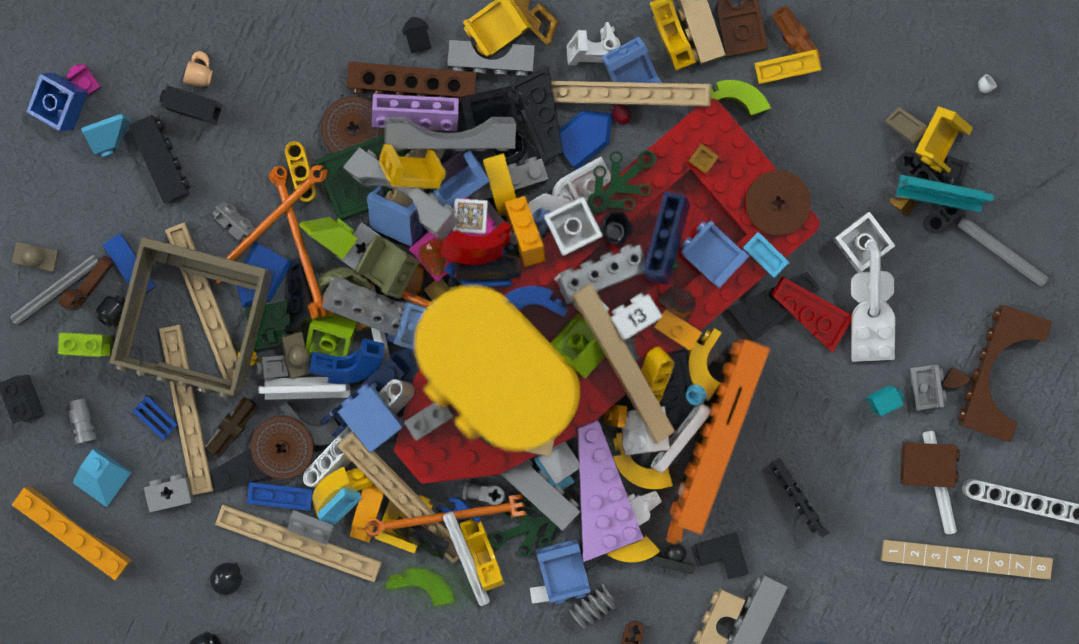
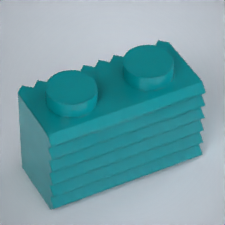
(885, 400)

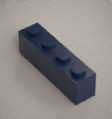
(666, 238)

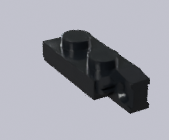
(426, 539)

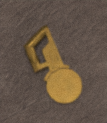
(535, 23)

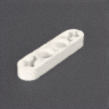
(681, 437)

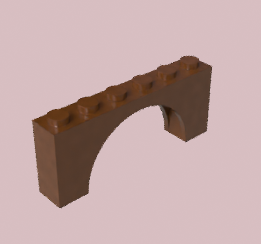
(980, 410)

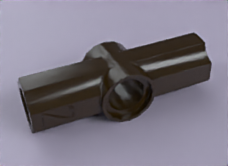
(231, 427)

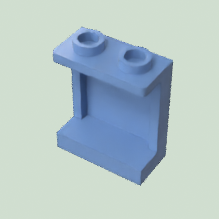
(630, 63)
(462, 183)
(394, 219)
(713, 253)
(408, 325)
(370, 417)
(563, 571)

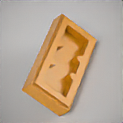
(677, 330)
(616, 416)

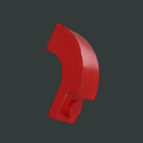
(476, 249)

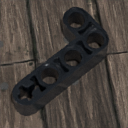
(939, 211)

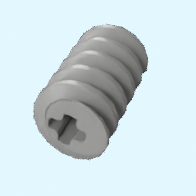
(593, 607)

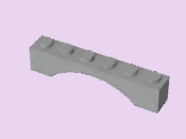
(494, 133)
(434, 217)

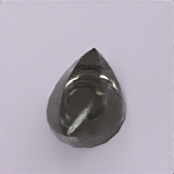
(678, 301)

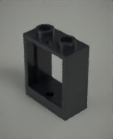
(191, 105)

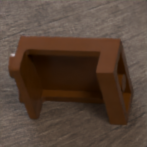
(929, 464)

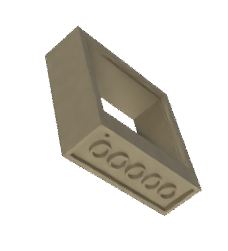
(205, 266)

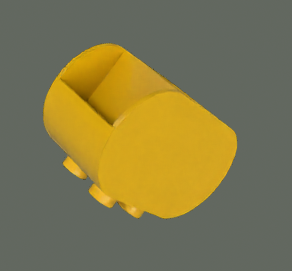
(495, 369)

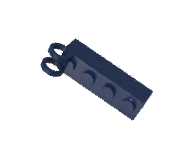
(391, 370)

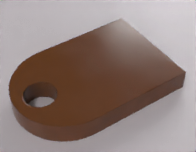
(741, 27)

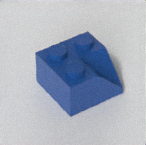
(57, 101)

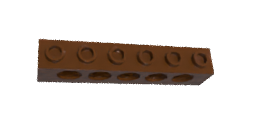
(358, 71)

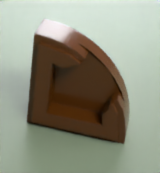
(955, 379)

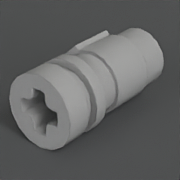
(81, 418)

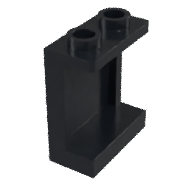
(489, 104)
(20, 398)

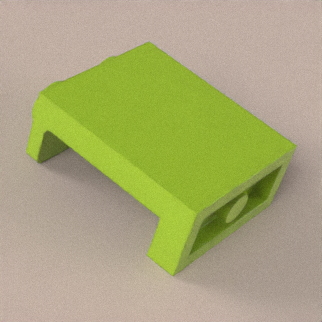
(85, 344)

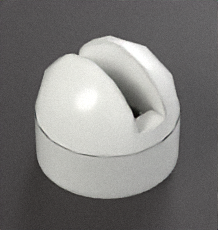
(986, 84)

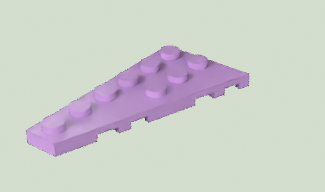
(605, 508)

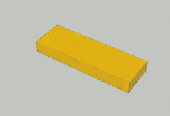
(788, 66)

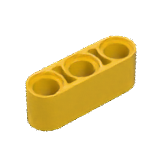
(296, 162)
(657, 371)

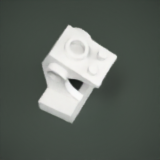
(582, 50)

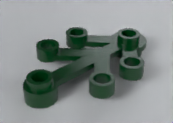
(617, 184)
(532, 525)

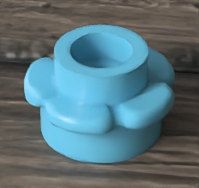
(696, 394)

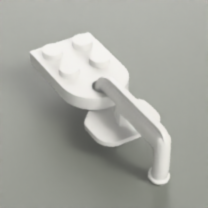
(574, 185)
(873, 331)

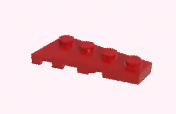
(814, 313)

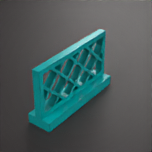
(942, 194)

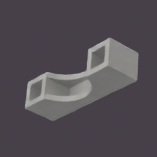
(517, 60)

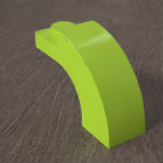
(743, 93)

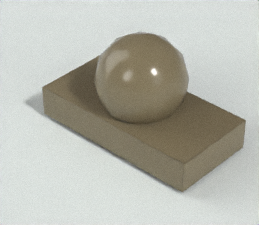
(906, 125)
(35, 256)
(295, 354)

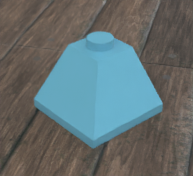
(107, 134)
(101, 476)

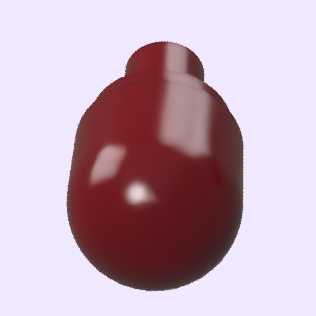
(621, 114)

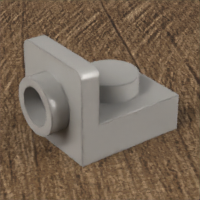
(270, 367)

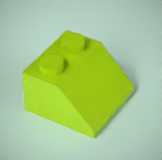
(332, 234)
(331, 335)
(579, 346)

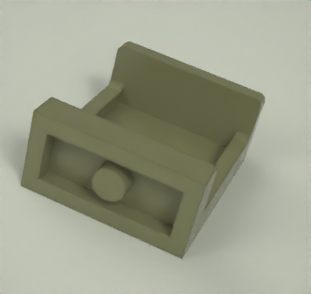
(387, 266)

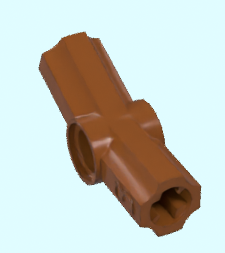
(793, 33)

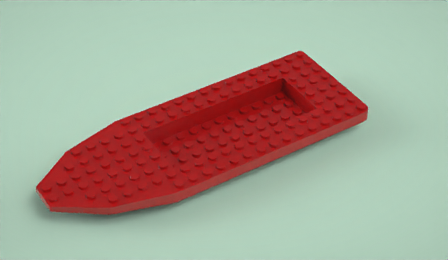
(714, 196)

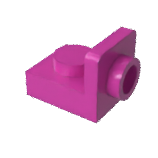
(83, 78)

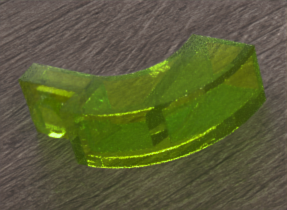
(427, 579)

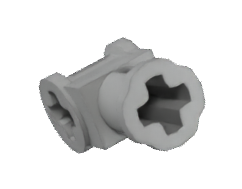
(482, 493)

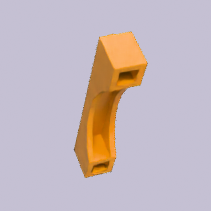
(50, 518)

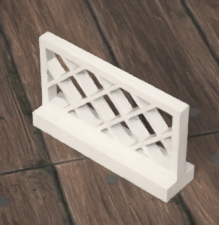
(303, 388)

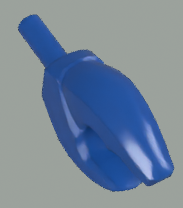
(459, 505)

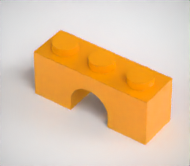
(525, 230)

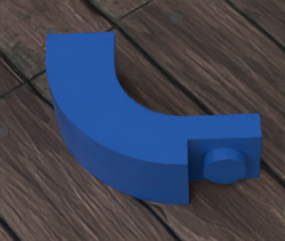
(536, 295)
(351, 367)

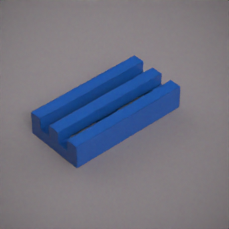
(141, 405)

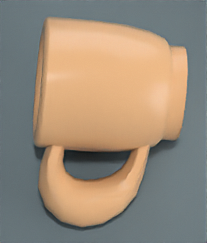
(198, 74)

